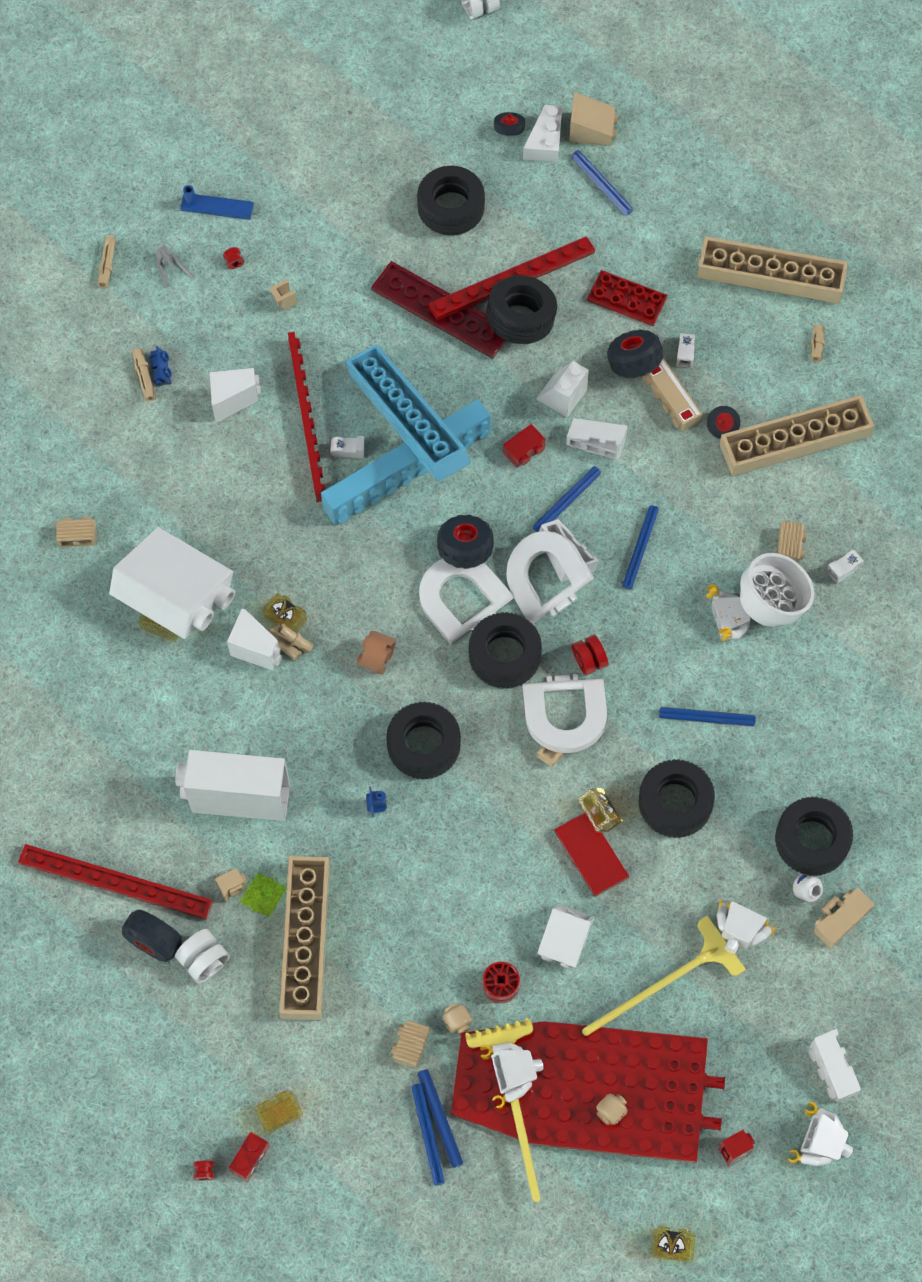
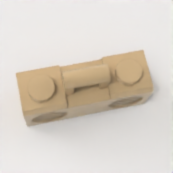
(851, 912)

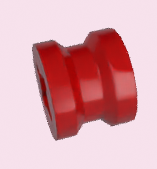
(233, 258)
(203, 1170)

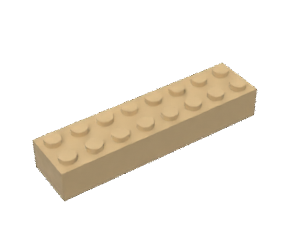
(772, 269)
(796, 435)
(305, 938)

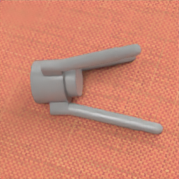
(166, 257)

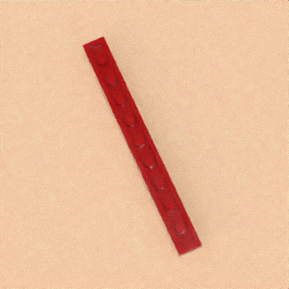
(534, 268)
(305, 407)
(115, 882)

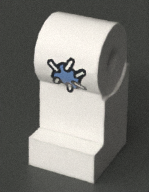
(686, 350)
(348, 447)
(845, 566)

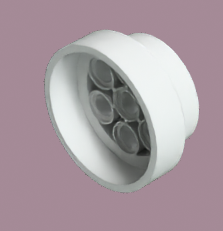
(775, 590)

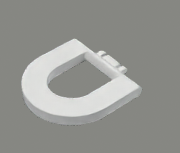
(518, 573)
(441, 615)
(565, 740)

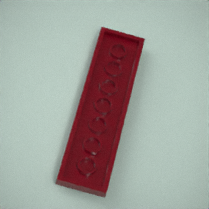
(416, 293)

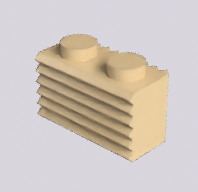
(76, 532)
(791, 539)
(411, 1043)

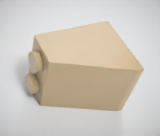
(592, 121)

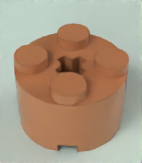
(377, 652)

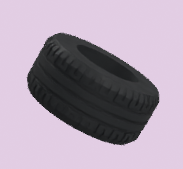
(451, 220)
(526, 292)
(511, 673)
(423, 765)
(684, 774)
(819, 811)

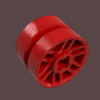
(590, 655)
(501, 972)

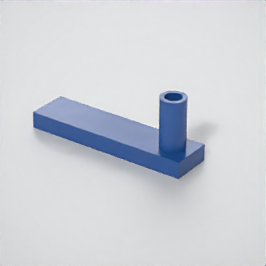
(215, 205)

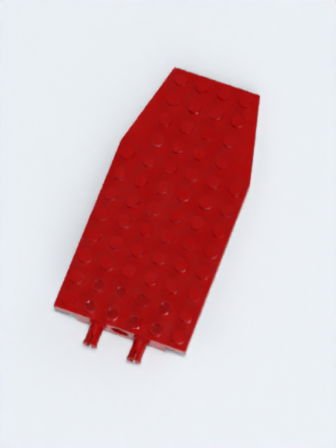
(652, 1071)

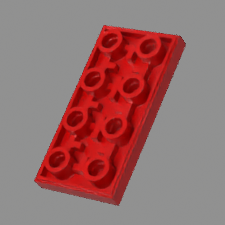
(627, 298)
(591, 854)

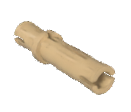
(107, 256)
(141, 368)

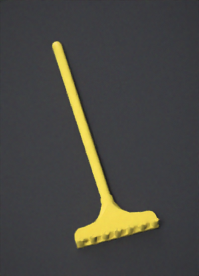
(711, 952)
(500, 1035)

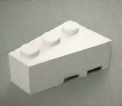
(545, 136)
(597, 437)
(558, 527)
(834, 1067)

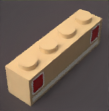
(673, 397)

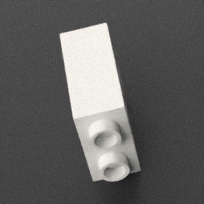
(172, 583)
(234, 785)

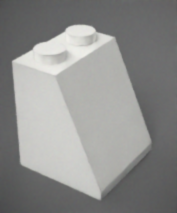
(565, 388)
(233, 391)
(253, 642)
(565, 936)

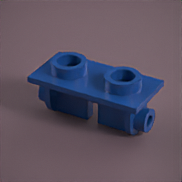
(159, 359)
(376, 801)

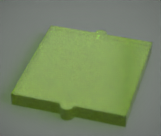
(263, 895)

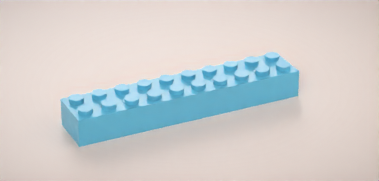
(408, 413)
(397, 467)

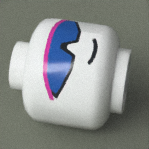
(807, 888)

